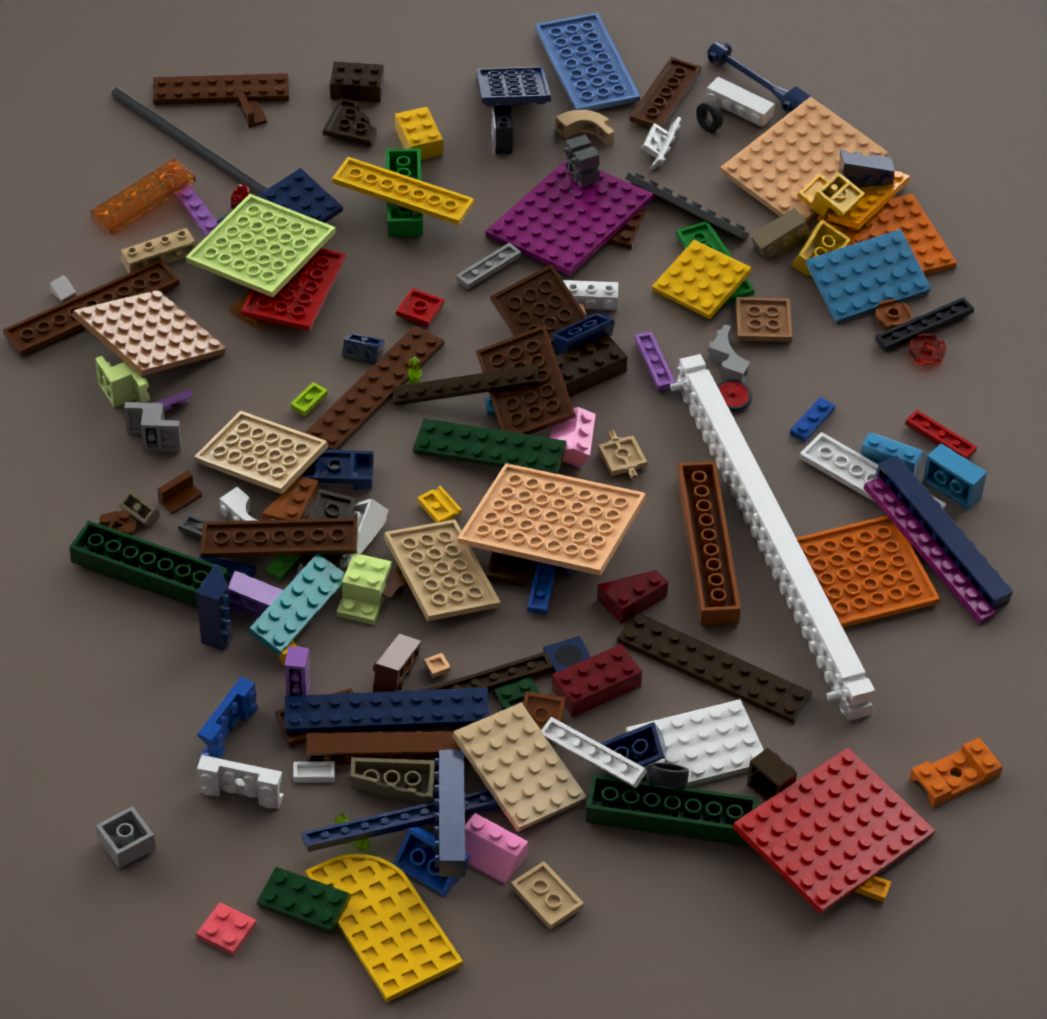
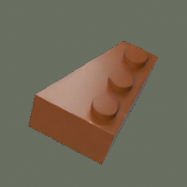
(294, 502)

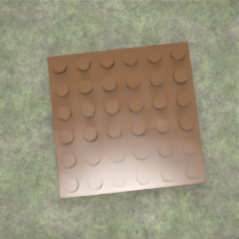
(149, 332)

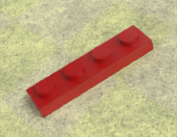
(939, 434)

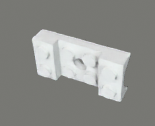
(239, 778)

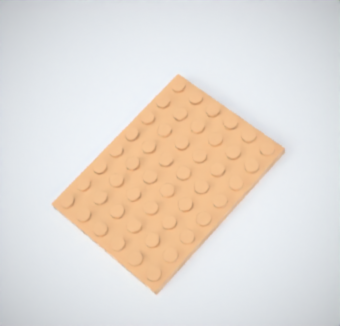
(793, 154)
(552, 519)

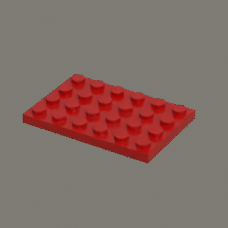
(301, 297)

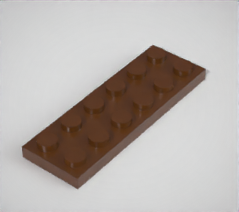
(665, 93)

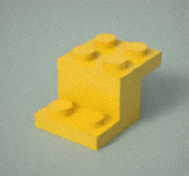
(831, 194)

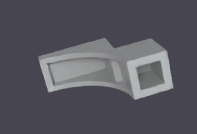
(720, 352)

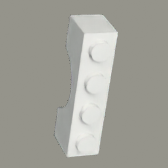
(236, 505)

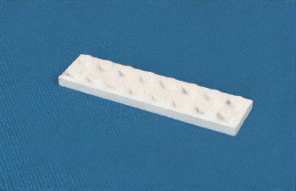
(842, 464)

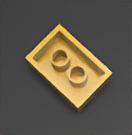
(418, 131)

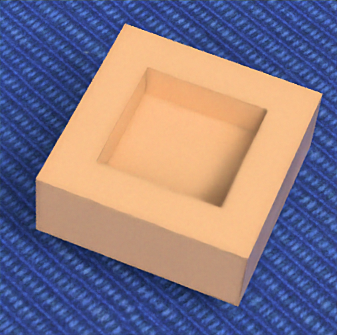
(437, 665)

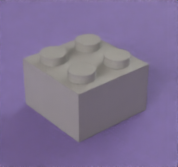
(125, 837)

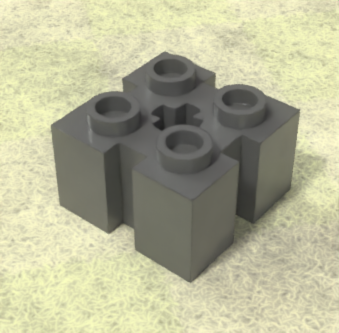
(582, 161)

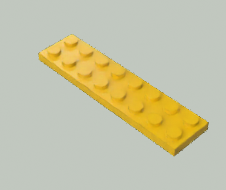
(403, 191)

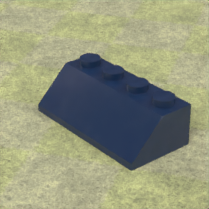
(214, 610)

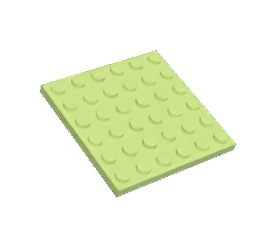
(261, 245)

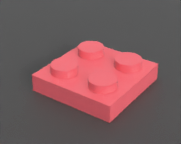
(226, 929)

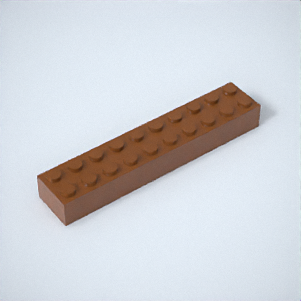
(708, 543)

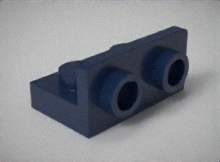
(362, 347)

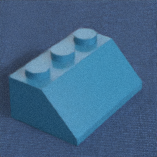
(880, 448)

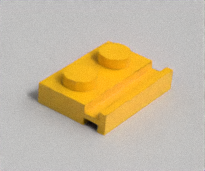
(439, 505)

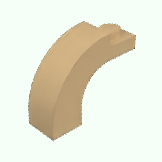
(585, 122)

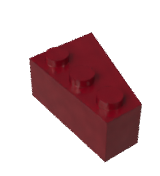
(632, 594)

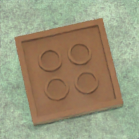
(763, 319)

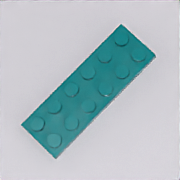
(297, 604)

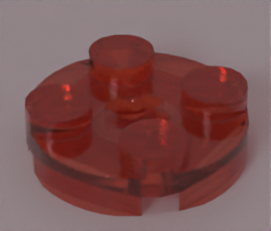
(936, 350)

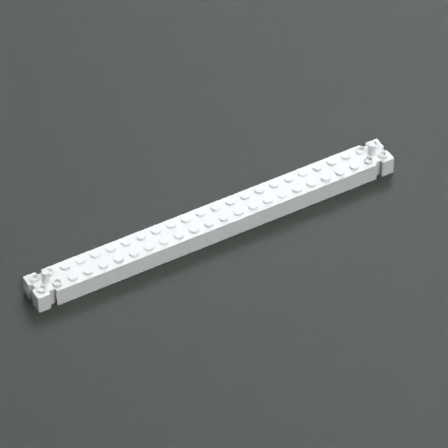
(776, 540)

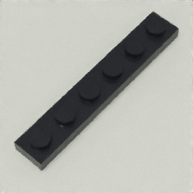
(924, 324)

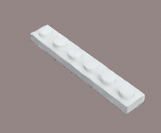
(594, 752)

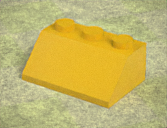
(821, 241)

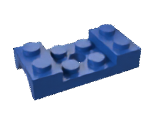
(237, 705)

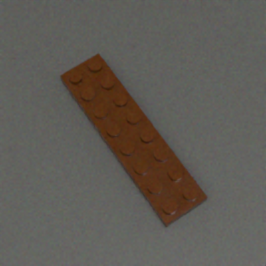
(220, 88)
(279, 537)

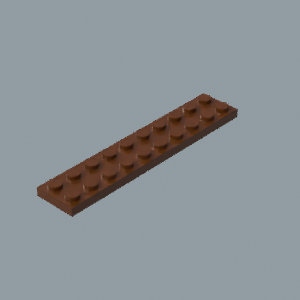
(58, 320)
(374, 388)

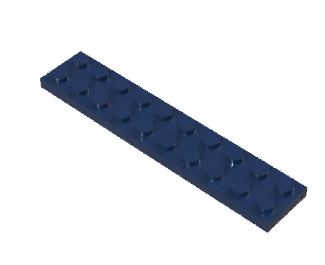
(385, 710)

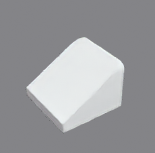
(62, 288)

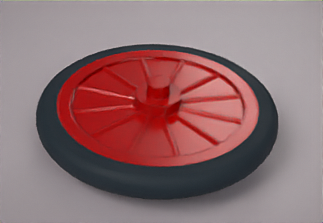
(735, 394)

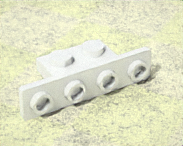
(658, 142)

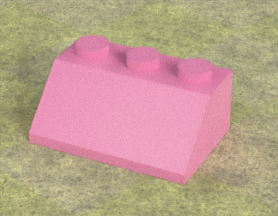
(578, 435)
(493, 849)

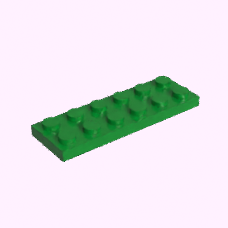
(706, 235)

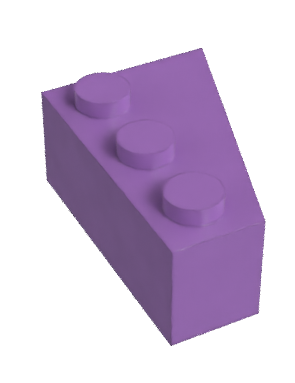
(250, 594)

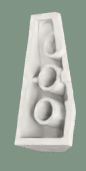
(371, 520)

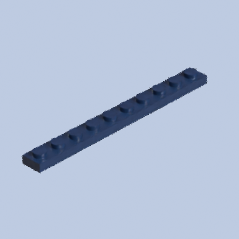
(389, 822)

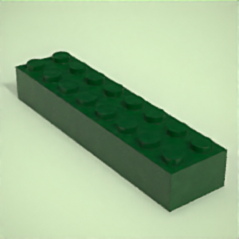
(140, 562)
(667, 809)

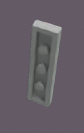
(488, 266)

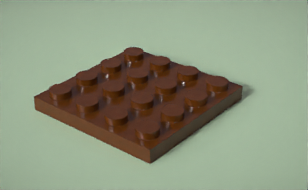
(538, 302)

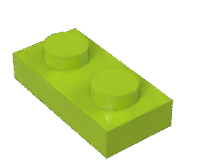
(308, 399)

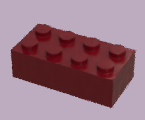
(597, 680)

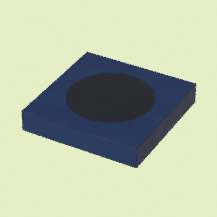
(566, 653)

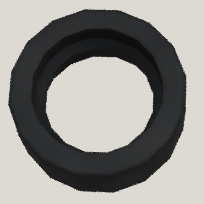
(668, 775)

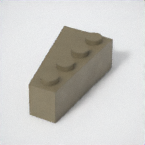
(395, 778)

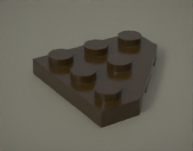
(350, 124)

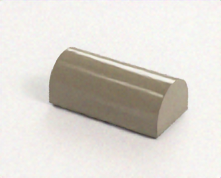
(140, 508)

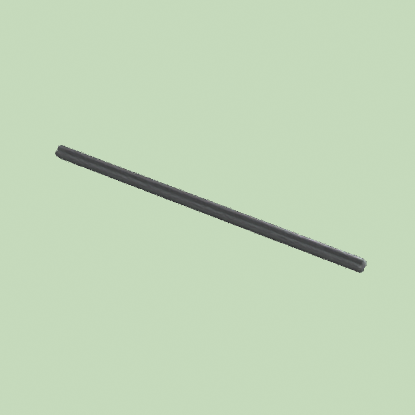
(188, 140)

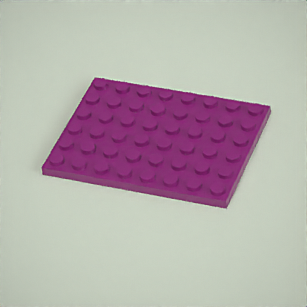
(568, 223)

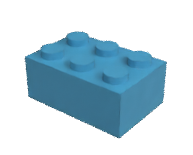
(954, 476)

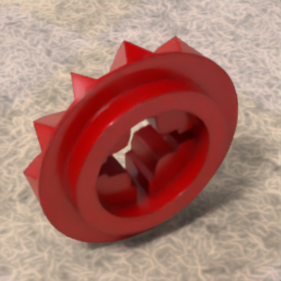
(239, 195)

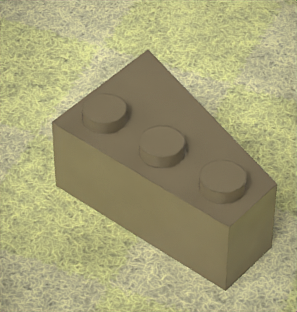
(781, 234)

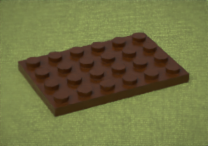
(528, 407)

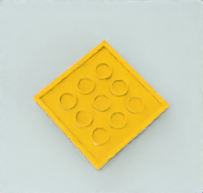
(701, 279)

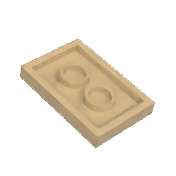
(547, 895)

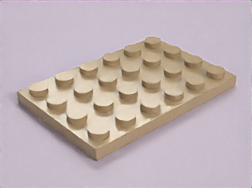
(261, 452)
(441, 571)
(519, 767)

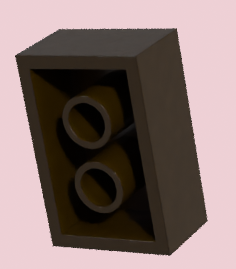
(357, 81)

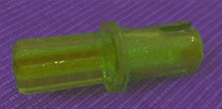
(414, 372)

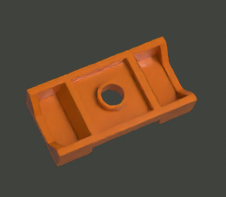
(972, 762)

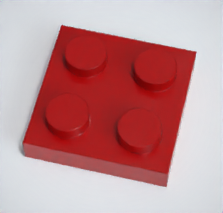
(420, 307)

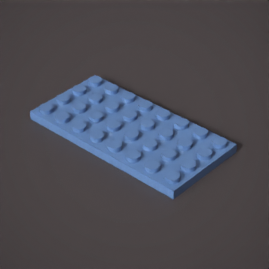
(587, 62)

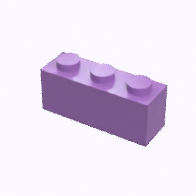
(297, 671)

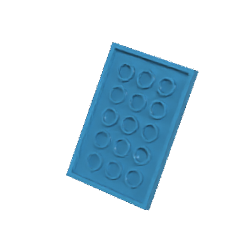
(867, 273)

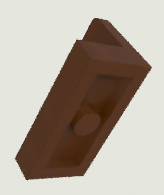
(250, 110)
(178, 493)

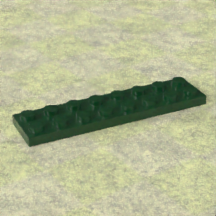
(488, 446)

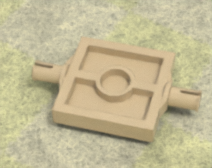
(622, 455)

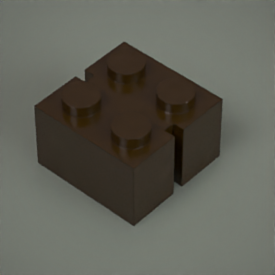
(769, 774)

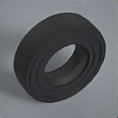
(717, 117)

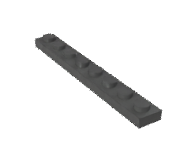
(694, 208)

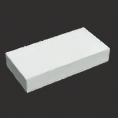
(314, 772)

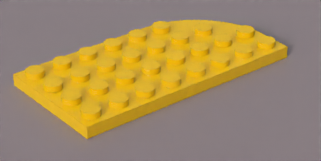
(388, 924)

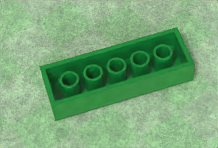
(400, 219)

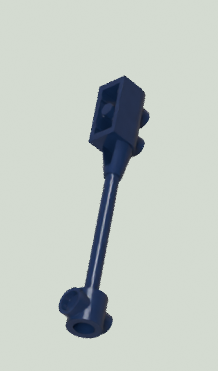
(789, 98)

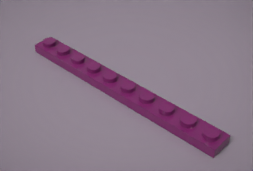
(929, 550)

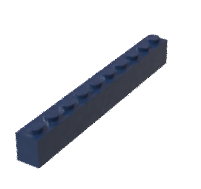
(944, 531)

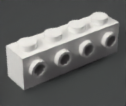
(740, 101)
(594, 294)

